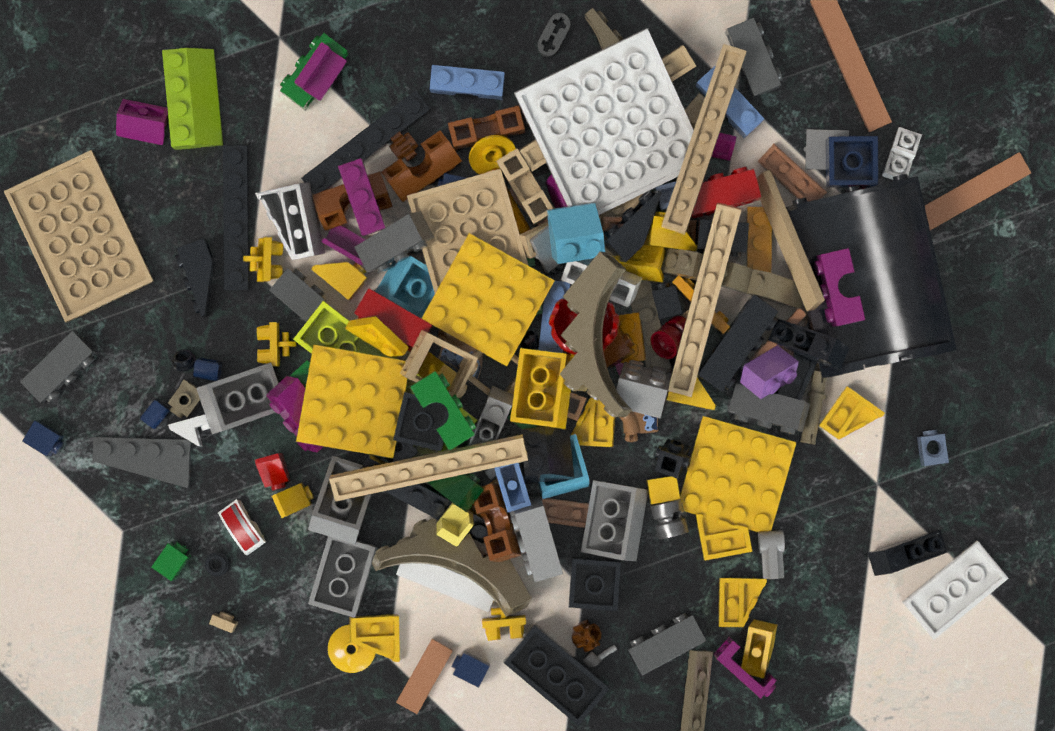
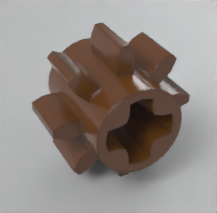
(403, 146)
(586, 636)

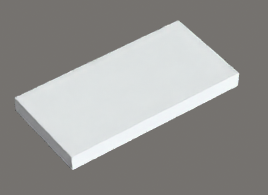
(955, 590)

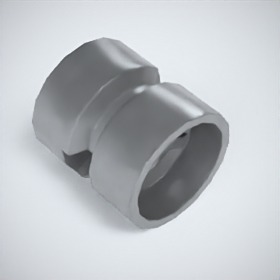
(669, 519)

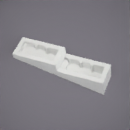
(447, 583)

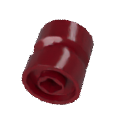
(668, 337)

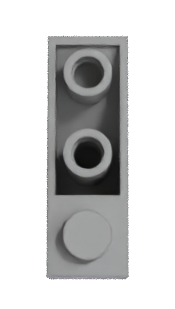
(492, 416)

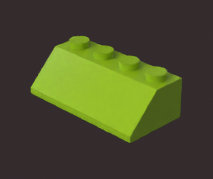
(192, 98)

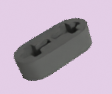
(559, 37)

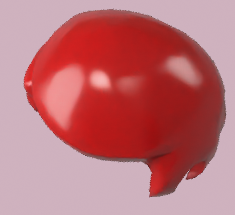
(563, 316)

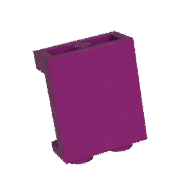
(724, 654)

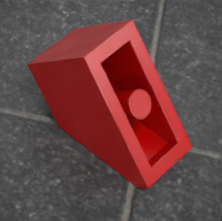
(273, 471)

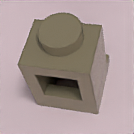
(189, 390)

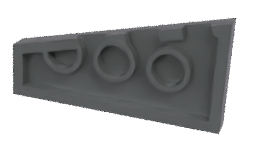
(154, 458)

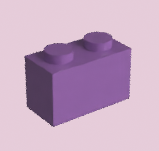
(769, 372)

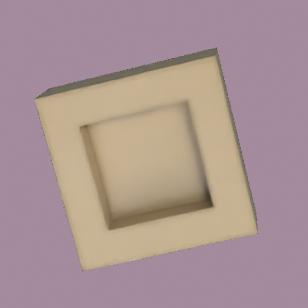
(224, 621)

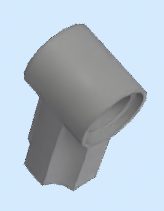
(771, 547)

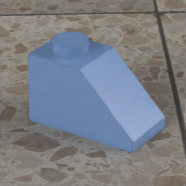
(512, 487)

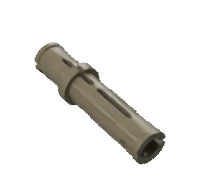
(815, 400)

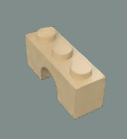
(525, 186)

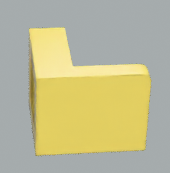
(454, 524)

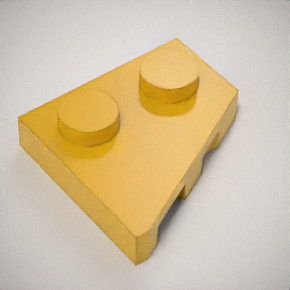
(377, 335)
(849, 414)
(595, 426)
(721, 538)
(737, 599)
(377, 634)

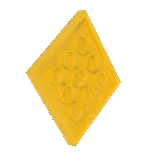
(488, 299)
(352, 401)
(736, 474)

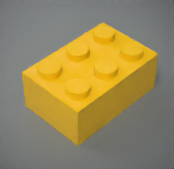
(540, 389)

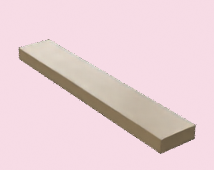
(789, 242)

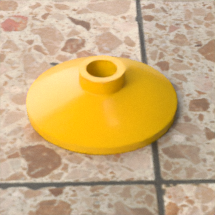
(482, 159)
(341, 658)

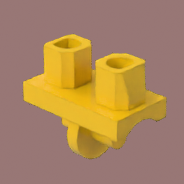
(261, 259)
(272, 333)
(493, 625)

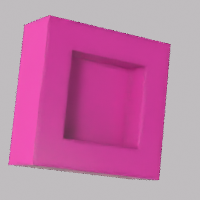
(724, 146)

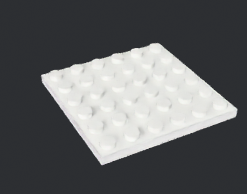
(609, 124)

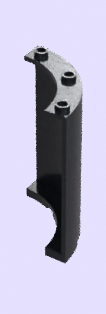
(892, 272)

